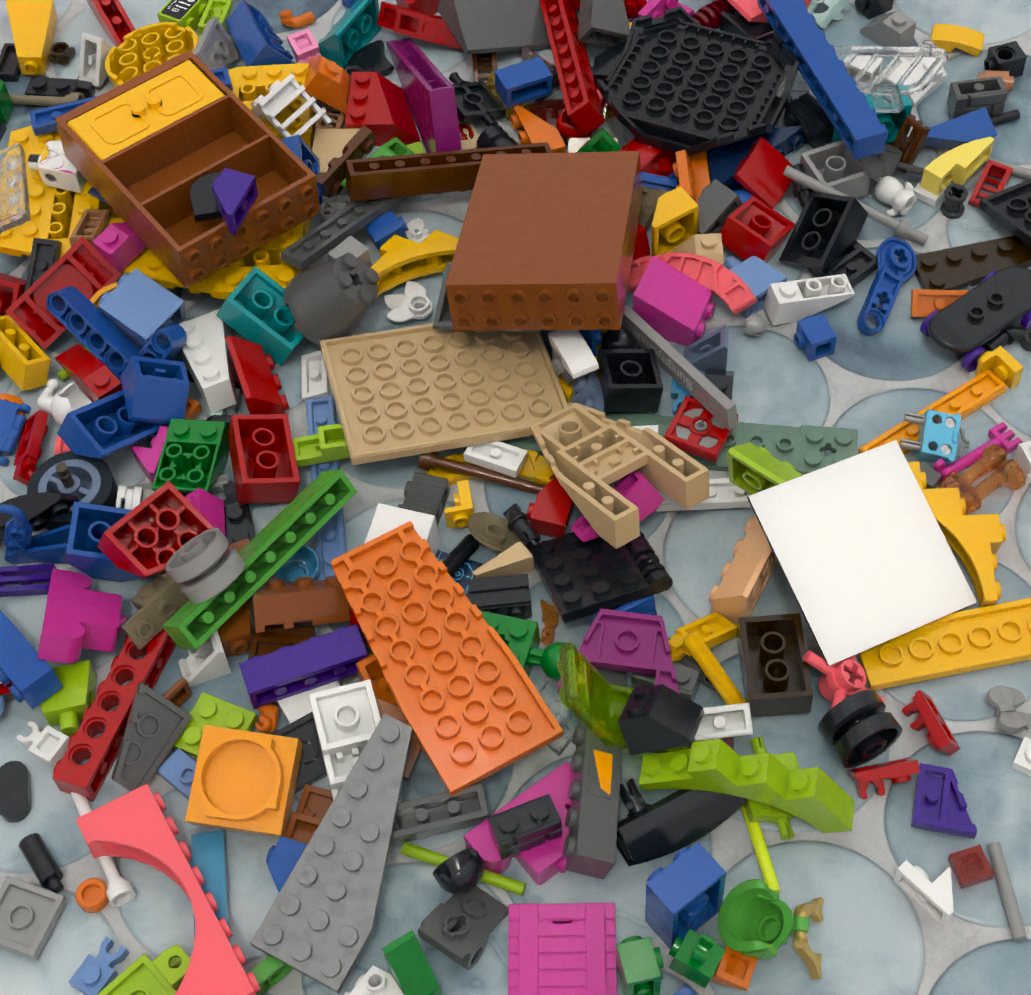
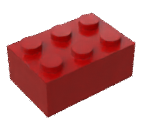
(263, 458)

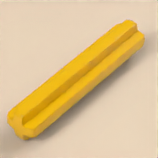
(712, 669)

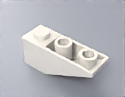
(801, 298)

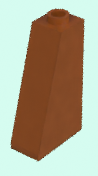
(239, 629)

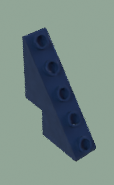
(725, 163)

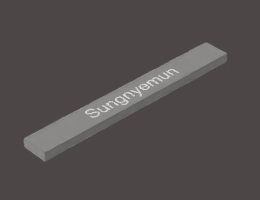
(681, 369)

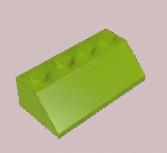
(756, 469)

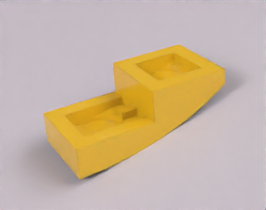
(951, 36)

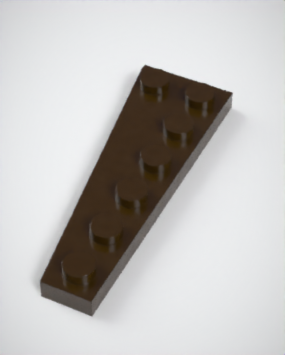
(970, 263)

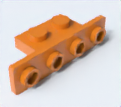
(692, 173)

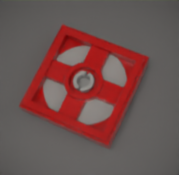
(697, 431)

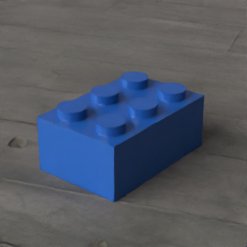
(684, 894)

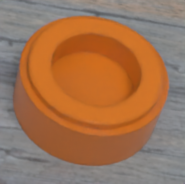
(92, 895)

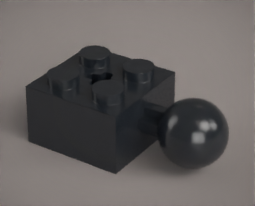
(628, 374)

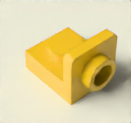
(1002, 365)
(463, 509)

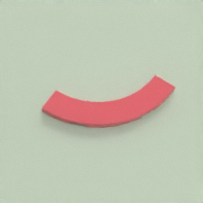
(704, 271)

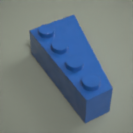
(256, 37)

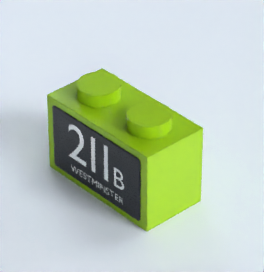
(183, 12)

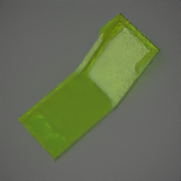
(594, 698)

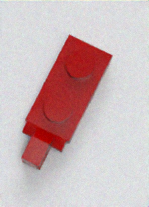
(29, 446)

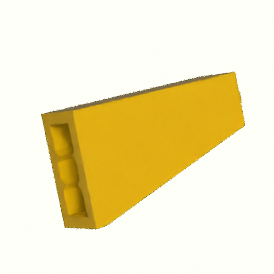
(33, 33)

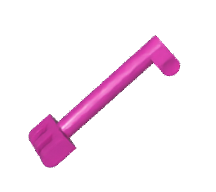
(996, 437)

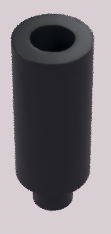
(42, 862)

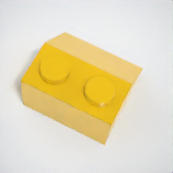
(673, 221)

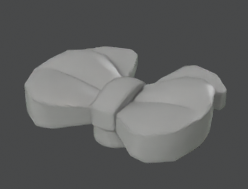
(1005, 701)

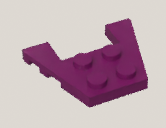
(631, 645)

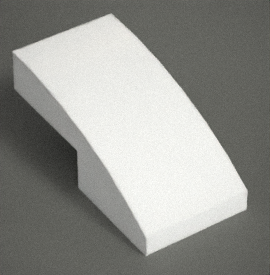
(574, 352)

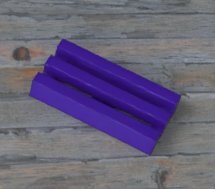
(26, 576)

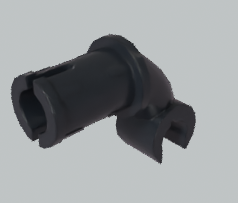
(1008, 336)
(518, 523)

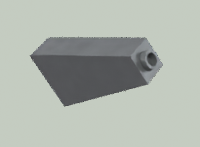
(603, 22)

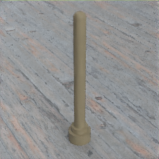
(45, 100)

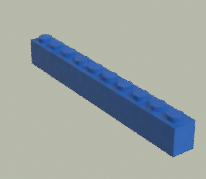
(827, 77)

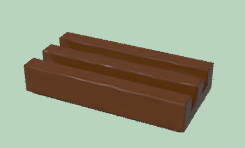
(914, 142)

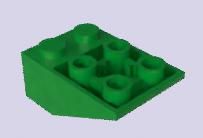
(192, 455)

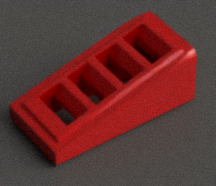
(993, 169)

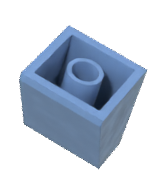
(141, 307)

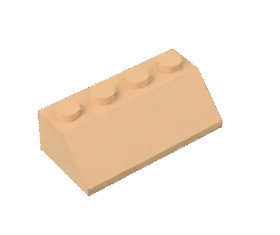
(745, 575)

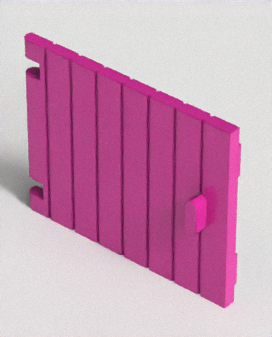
(562, 949)

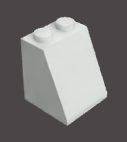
(390, 517)

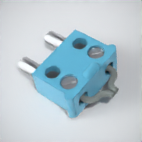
(936, 436)

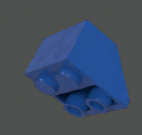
(155, 389)

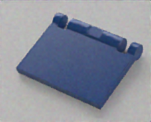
(10, 427)

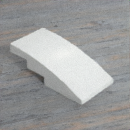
(344, 725)

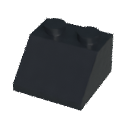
(658, 719)

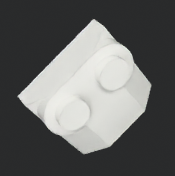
(901, 67)

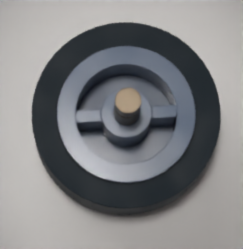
(75, 476)

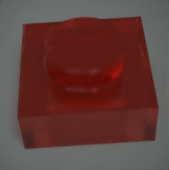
(970, 866)

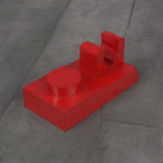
(929, 716)
(896, 770)

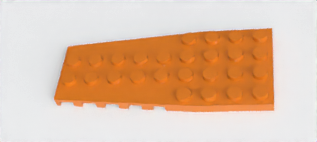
(443, 660)

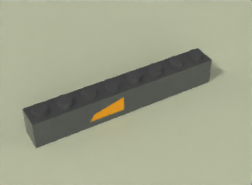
(594, 798)

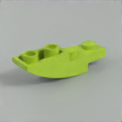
(321, 447)

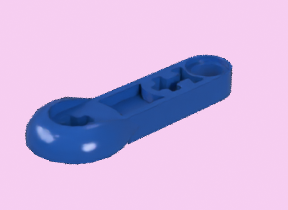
(886, 282)

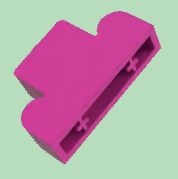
(78, 618)
(540, 861)

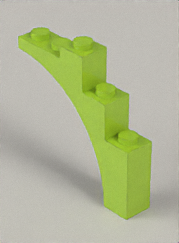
(757, 777)

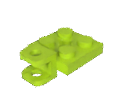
(152, 978)

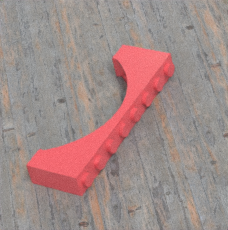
(138, 831)

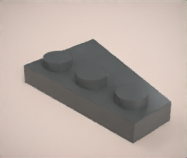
(148, 737)

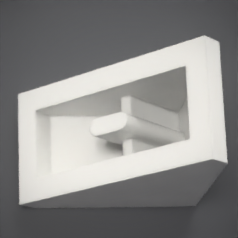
(92, 59)

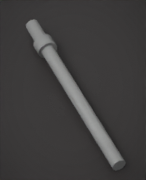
(900, 227)

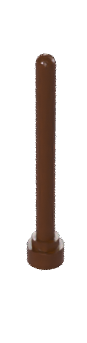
(432, 461)

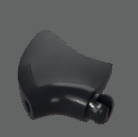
(370, 59)

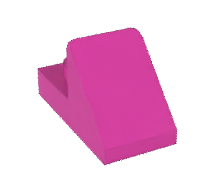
(149, 457)

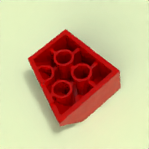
(381, 108)
(153, 532)

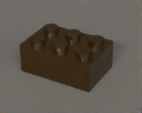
(773, 665)

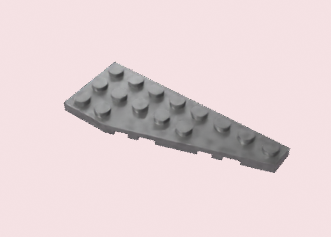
(335, 887)

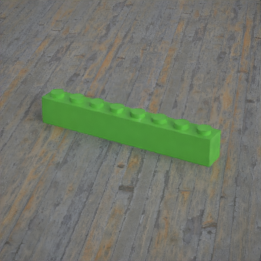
(263, 557)

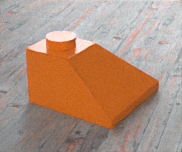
(328, 82)

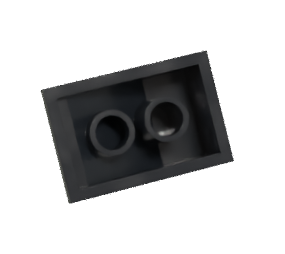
(824, 230)

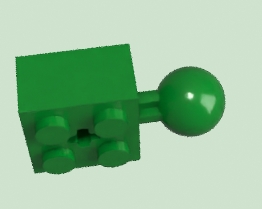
(523, 640)

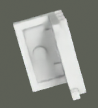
(280, 96)

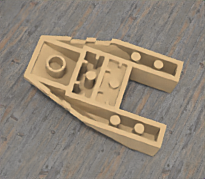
(596, 451)

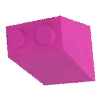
(673, 303)

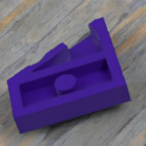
(940, 804)

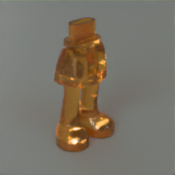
(994, 459)

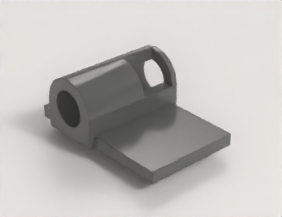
(463, 925)

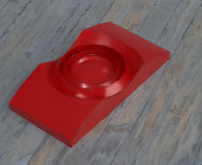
(78, 267)

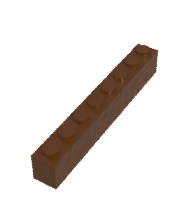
(422, 172)

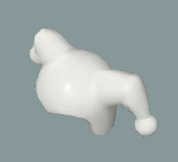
(63, 401)

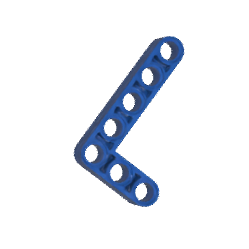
(104, 338)

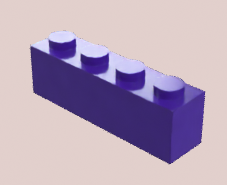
(303, 666)

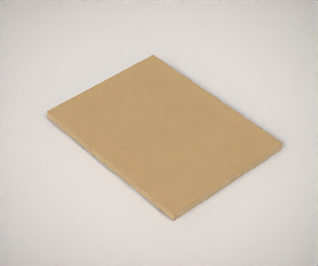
(437, 389)

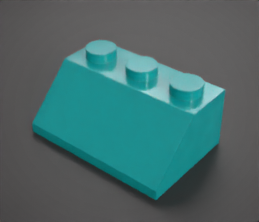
(351, 32)
(260, 315)

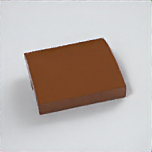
(309, 814)

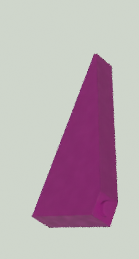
(428, 96)

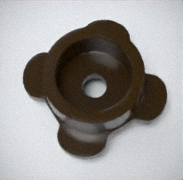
(61, 53)

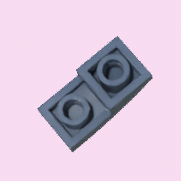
(588, 391)

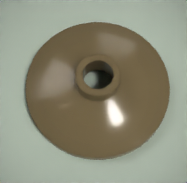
(491, 531)

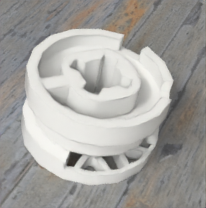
(132, 497)

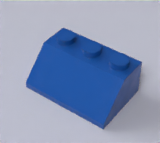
(103, 428)

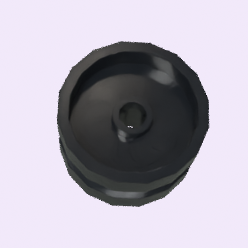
(859, 728)

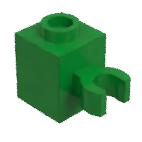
(696, 957)

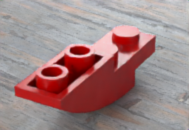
(416, 24)

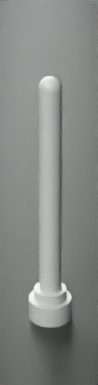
(118, 889)

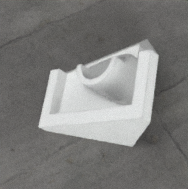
(206, 662)

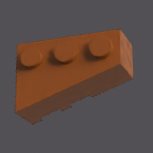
(300, 603)

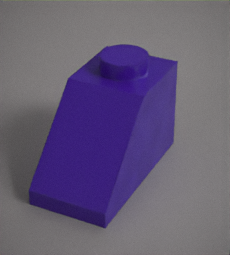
(234, 196)

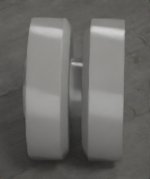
(205, 565)

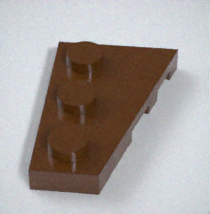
(356, 148)

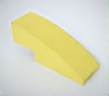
(956, 165)

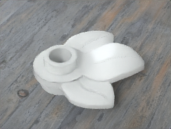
(410, 305)

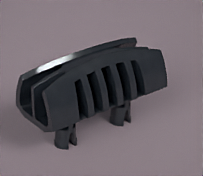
(670, 822)

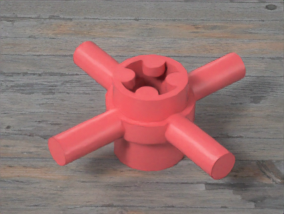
(838, 679)

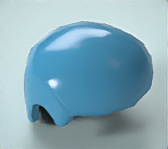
(302, 564)

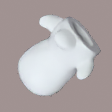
(894, 194)

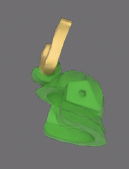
(760, 923)

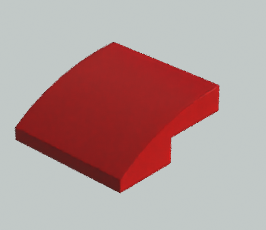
(763, 172)

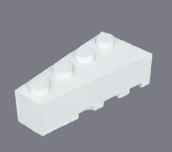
(209, 360)

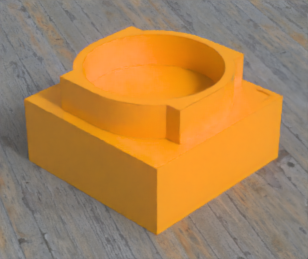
(244, 781)

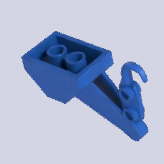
(67, 544)

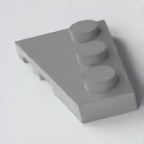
(215, 46)

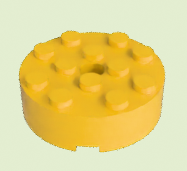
(147, 49)

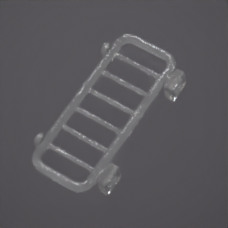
(885, 96)

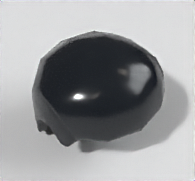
(460, 872)

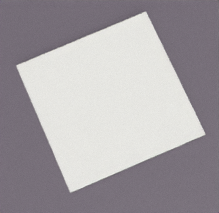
(861, 551)

